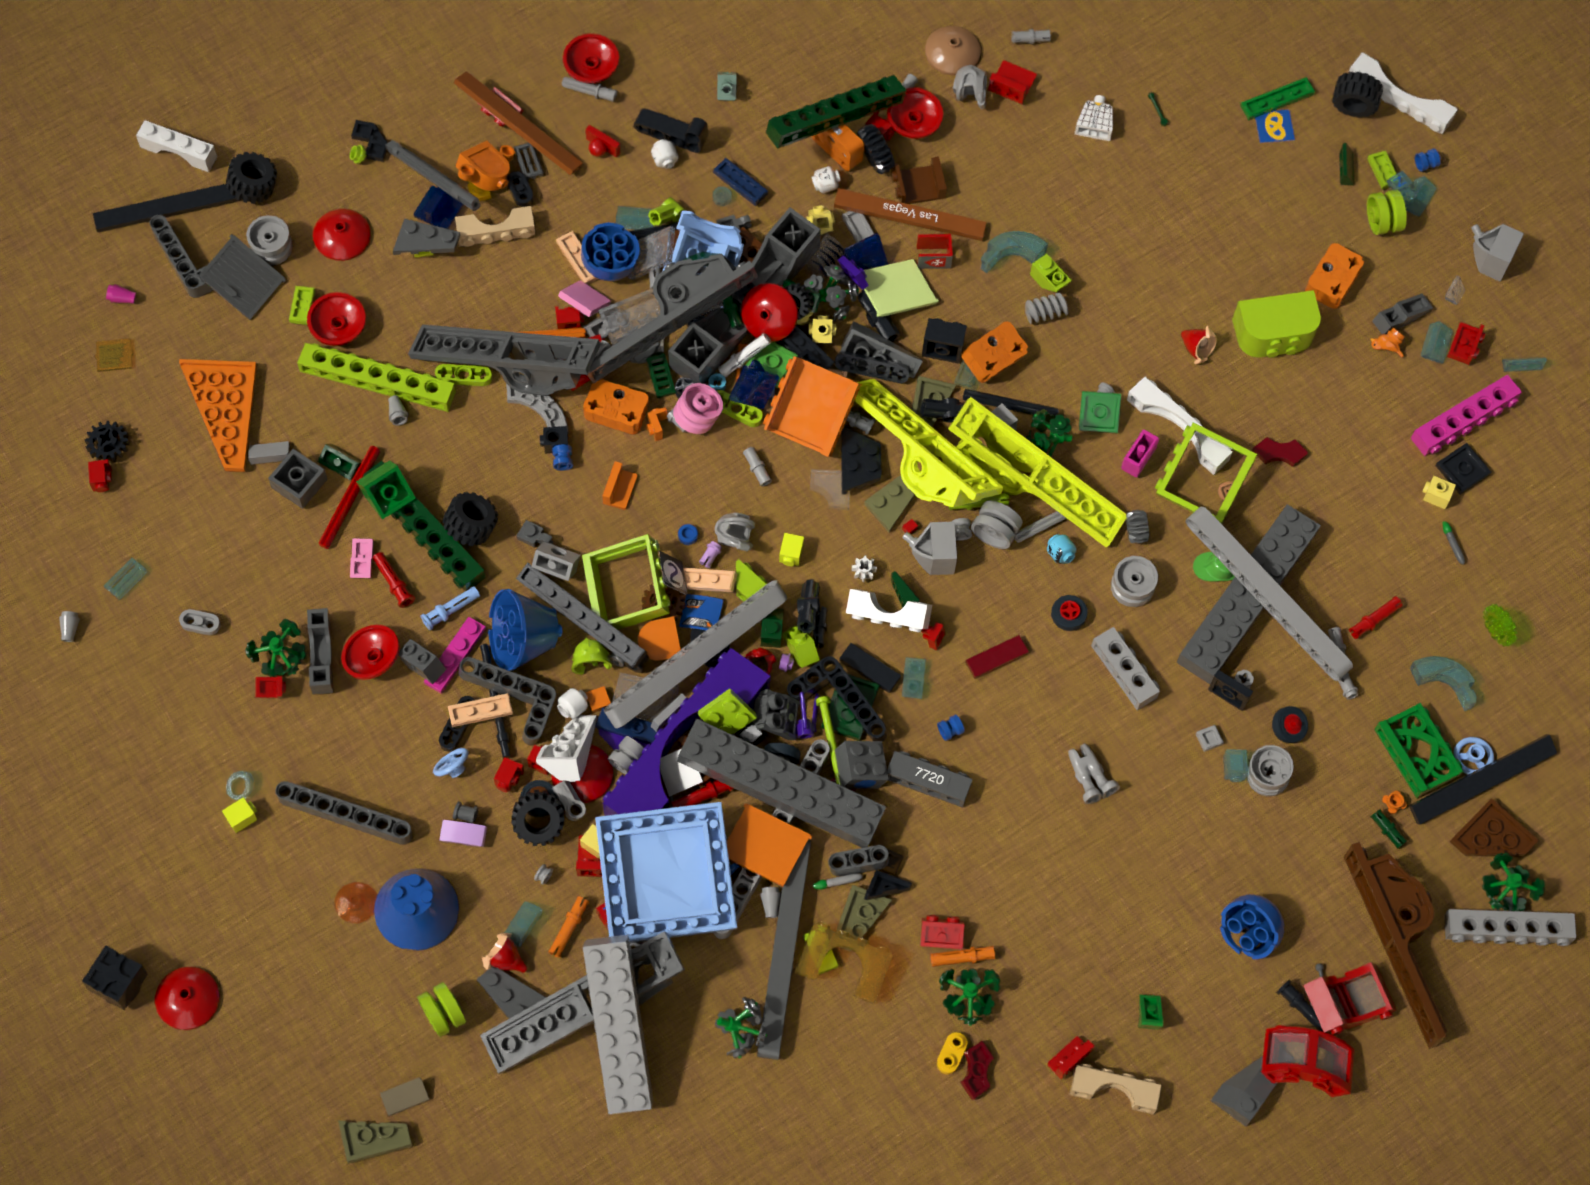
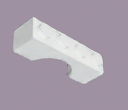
(158, 138)
(865, 604)

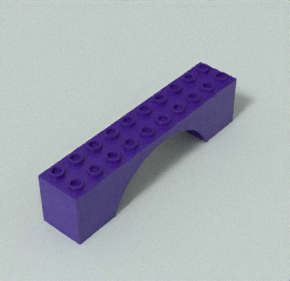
(642, 785)

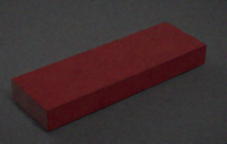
(996, 656)

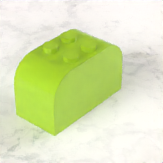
(1276, 324)

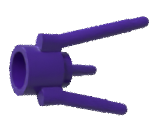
(805, 728)

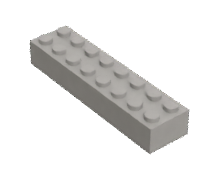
(618, 1024)

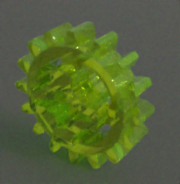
(1500, 625)

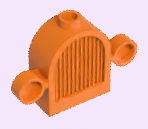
(485, 166)

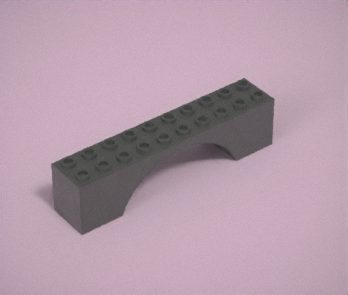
(712, 339)

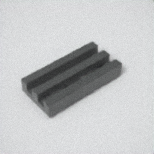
(532, 174)

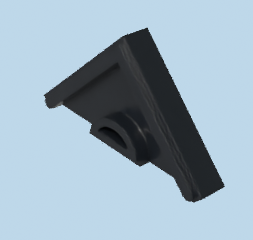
(884, 885)

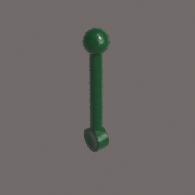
(1164, 121)

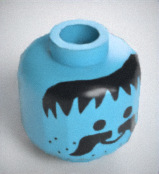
(1061, 549)

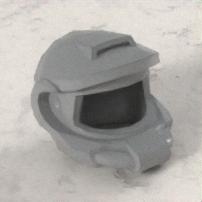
(971, 81)
(734, 530)

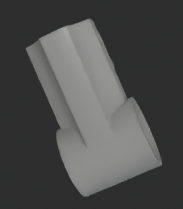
(568, 798)

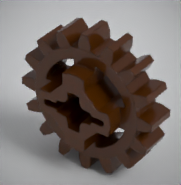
(673, 596)

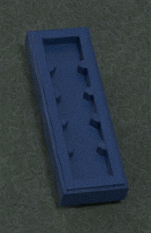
(740, 182)
(636, 728)

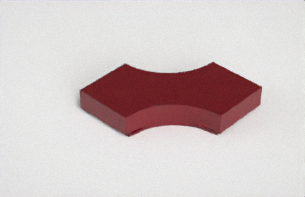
(1287, 452)
(978, 1060)

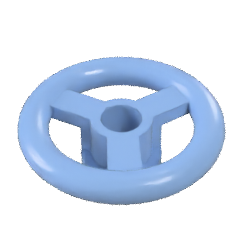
(1477, 748)
(450, 764)

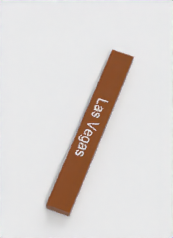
(909, 214)

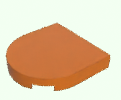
(659, 639)

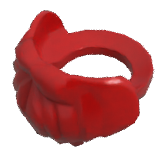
(769, 657)

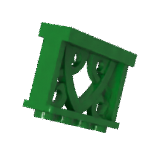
(1413, 777)

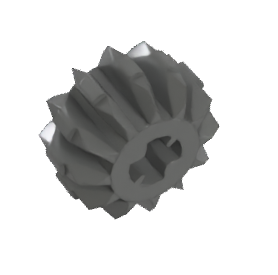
(1137, 526)

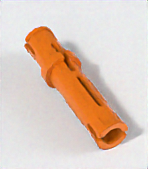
(573, 918)
(962, 956)

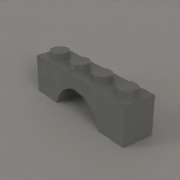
(320, 651)

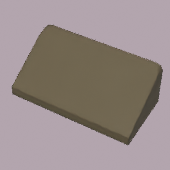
(404, 1096)

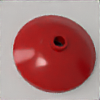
(589, 50)
(917, 105)
(345, 242)
(779, 306)
(333, 310)
(370, 652)
(596, 776)
(192, 1010)

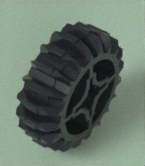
(876, 149)

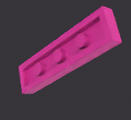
(456, 651)

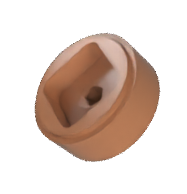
(1224, 489)

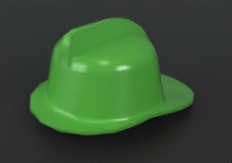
(1210, 568)

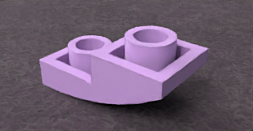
(463, 833)

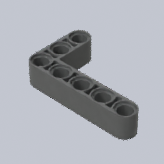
(179, 263)
(514, 691)

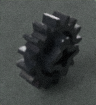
(107, 441)

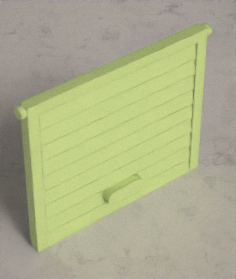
(898, 288)

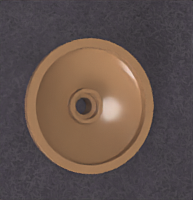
(951, 57)

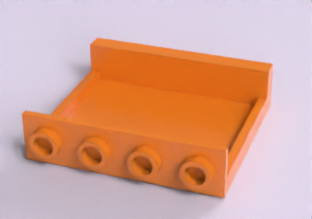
(811, 406)

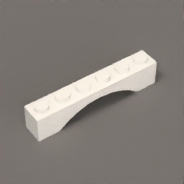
(1433, 113)
(1150, 399)

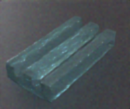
(127, 581)

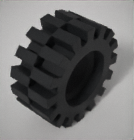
(804, 298)

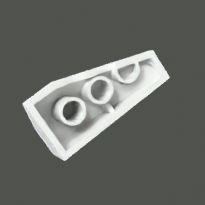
(569, 751)

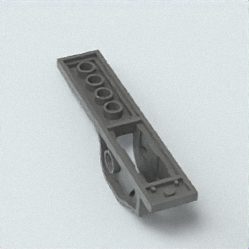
(695, 295)
(494, 347)
(570, 1009)

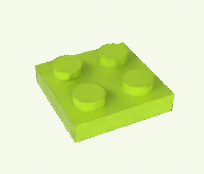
(727, 712)

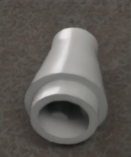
(397, 412)
(68, 625)
(771, 899)

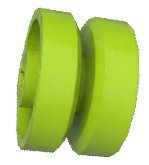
(1386, 212)
(440, 1010)

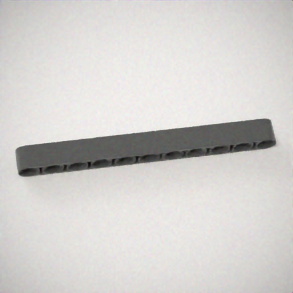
(783, 958)

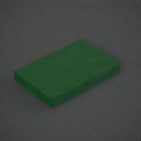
(842, 719)

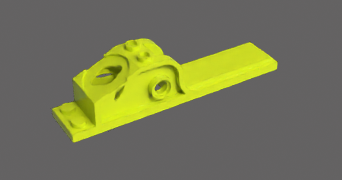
(1048, 478)
(951, 482)

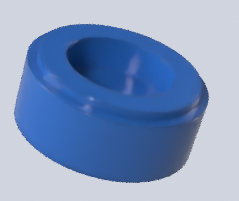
(687, 534)

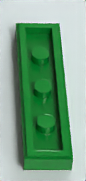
(1277, 98)

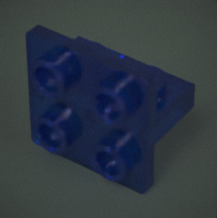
(438, 208)
(867, 253)
(754, 385)

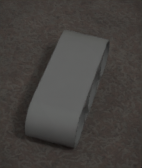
(849, 856)

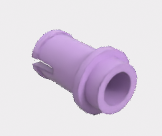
(712, 551)

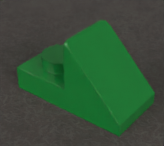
(1150, 1012)

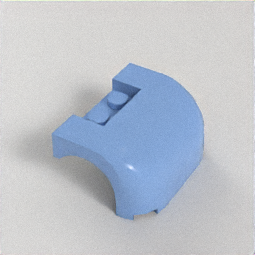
(705, 236)

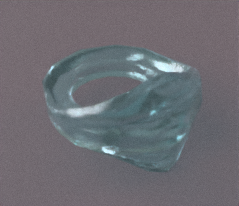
(249, 784)

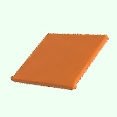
(766, 844)

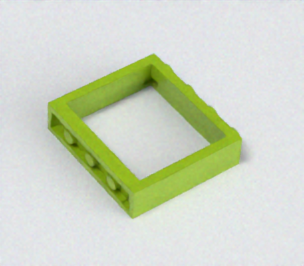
(1180, 450)
(616, 551)

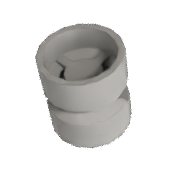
(627, 753)

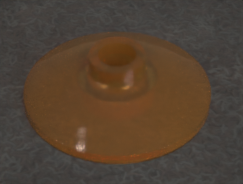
(358, 911)

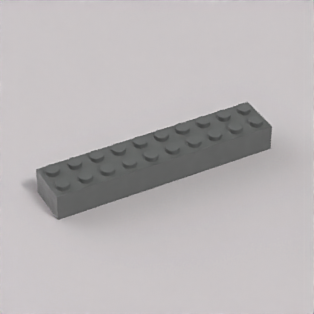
(1237, 607)
(781, 784)

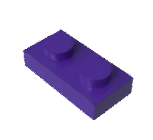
(851, 269)

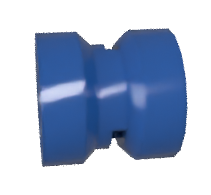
(1426, 160)
(562, 457)
(950, 727)

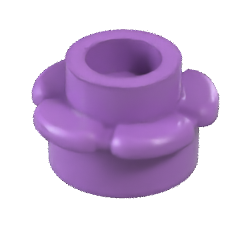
(786, 662)

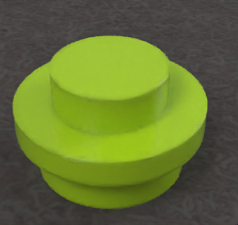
(357, 154)

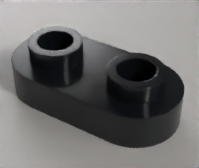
(520, 190)

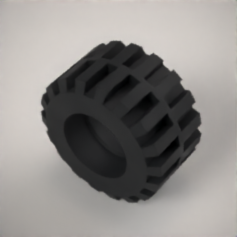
(1357, 94)
(251, 189)
(470, 519)
(538, 835)

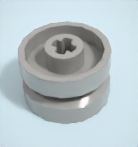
(270, 239)
(996, 524)
(1134, 581)

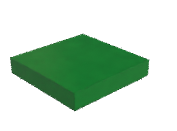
(1099, 411)

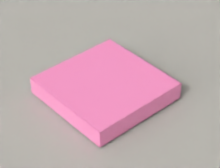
(584, 298)

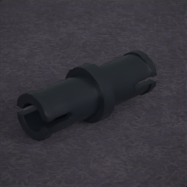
(820, 628)

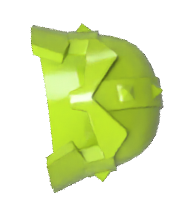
(589, 652)

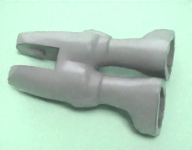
(1088, 767)

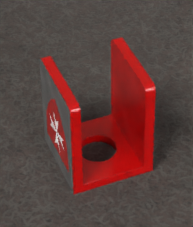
(934, 241)

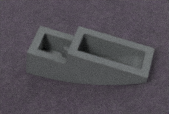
(1402, 313)

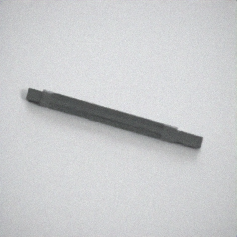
(433, 175)

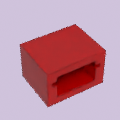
(910, 527)

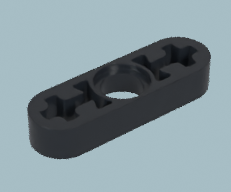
(460, 731)

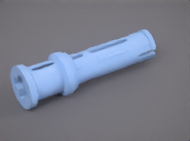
(442, 615)

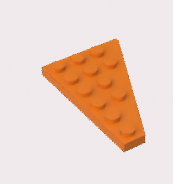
(225, 402)

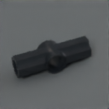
(883, 324)
(944, 409)
(808, 606)

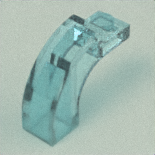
(1013, 243)
(1449, 672)

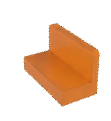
(619, 487)

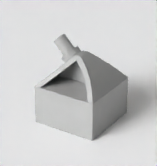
(1495, 249)
(935, 548)

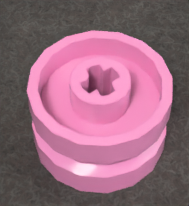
(698, 408)

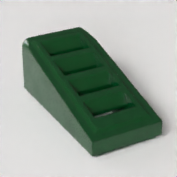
(657, 364)
(902, 590)

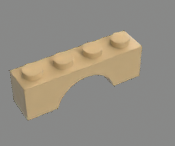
(517, 225)
(1142, 1094)

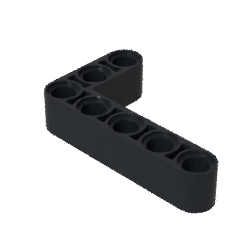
(844, 693)

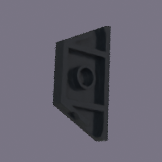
(859, 461)

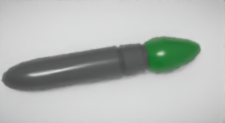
(1447, 529)

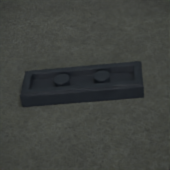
(870, 667)

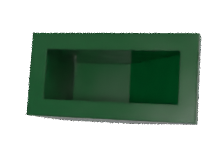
(772, 629)

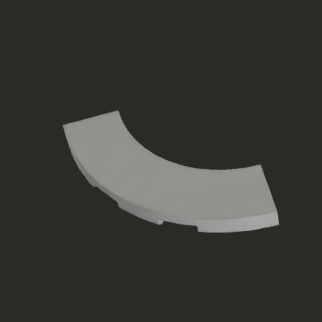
(542, 404)

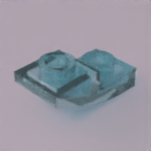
(913, 678)

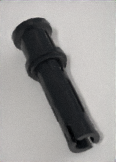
(1297, 1001)

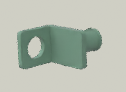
(726, 86)

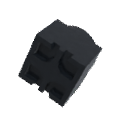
(115, 978)

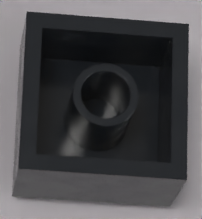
(944, 340)

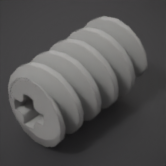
(1046, 306)

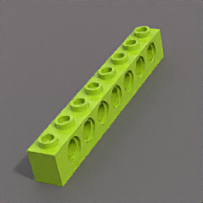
(346, 374)

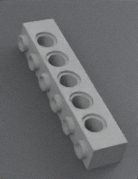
(1562, 923)

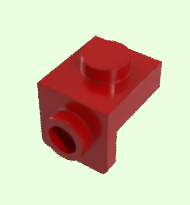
(269, 687)

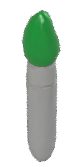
(822, 884)

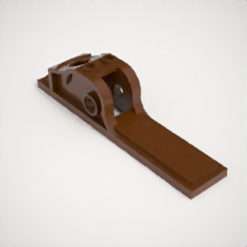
(1400, 917)

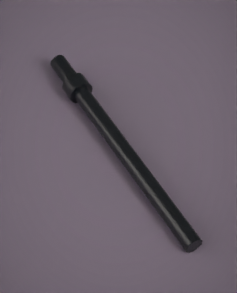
(502, 736)

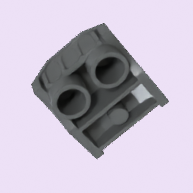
(776, 713)

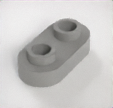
(200, 623)

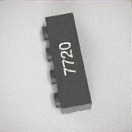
(928, 778)

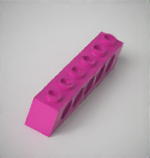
(1502, 388)

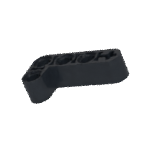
(681, 134)

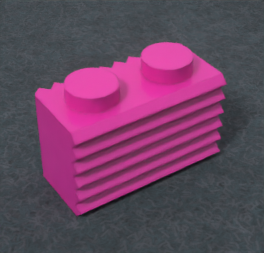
(1140, 453)

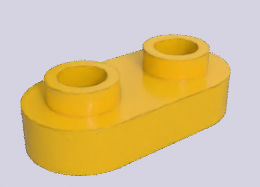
(951, 1052)

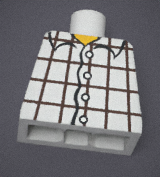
(1095, 119)

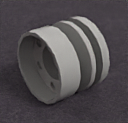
(1270, 759)

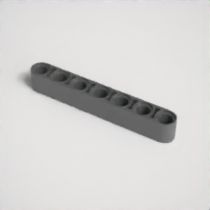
(351, 819)

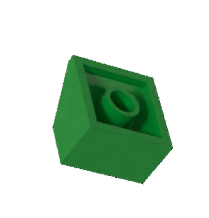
(386, 489)

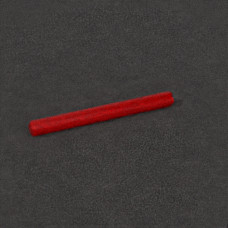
(348, 498)

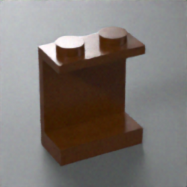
(920, 183)

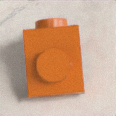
(654, 427)

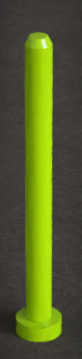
(823, 703)

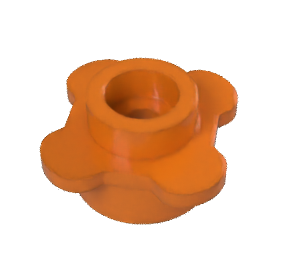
(1395, 796)

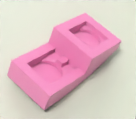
(361, 558)

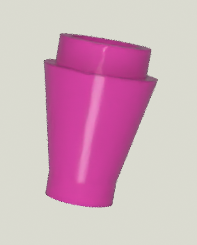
(118, 294)

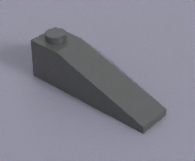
(869, 343)
(1244, 1093)

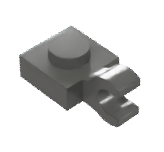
(741, 222)
(533, 534)

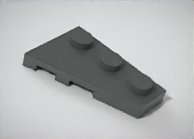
(422, 237)
(508, 992)

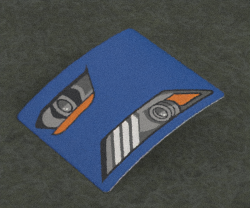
(700, 612)

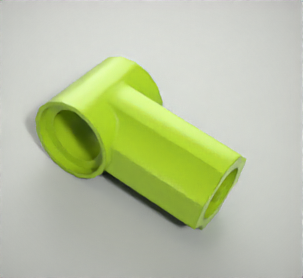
(666, 212)

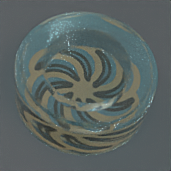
(722, 196)

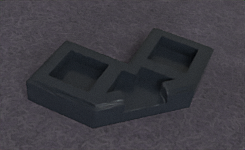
(369, 133)

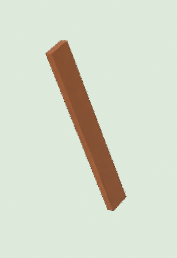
(518, 123)

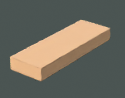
(572, 250)
(710, 579)
(480, 710)

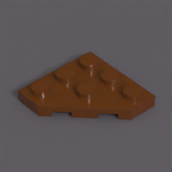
(1493, 833)

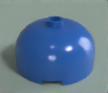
(609, 252)
(1260, 919)

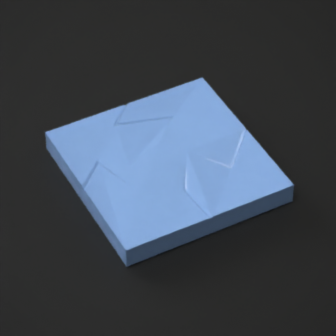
(666, 872)

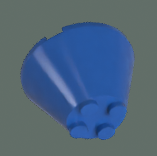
(520, 629)
(416, 909)

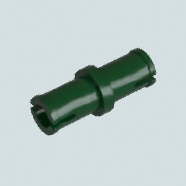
(730, 309)
(1388, 828)

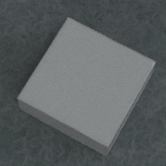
(1209, 738)

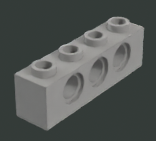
(1125, 678)

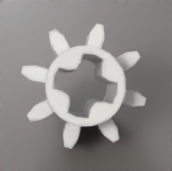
(863, 573)

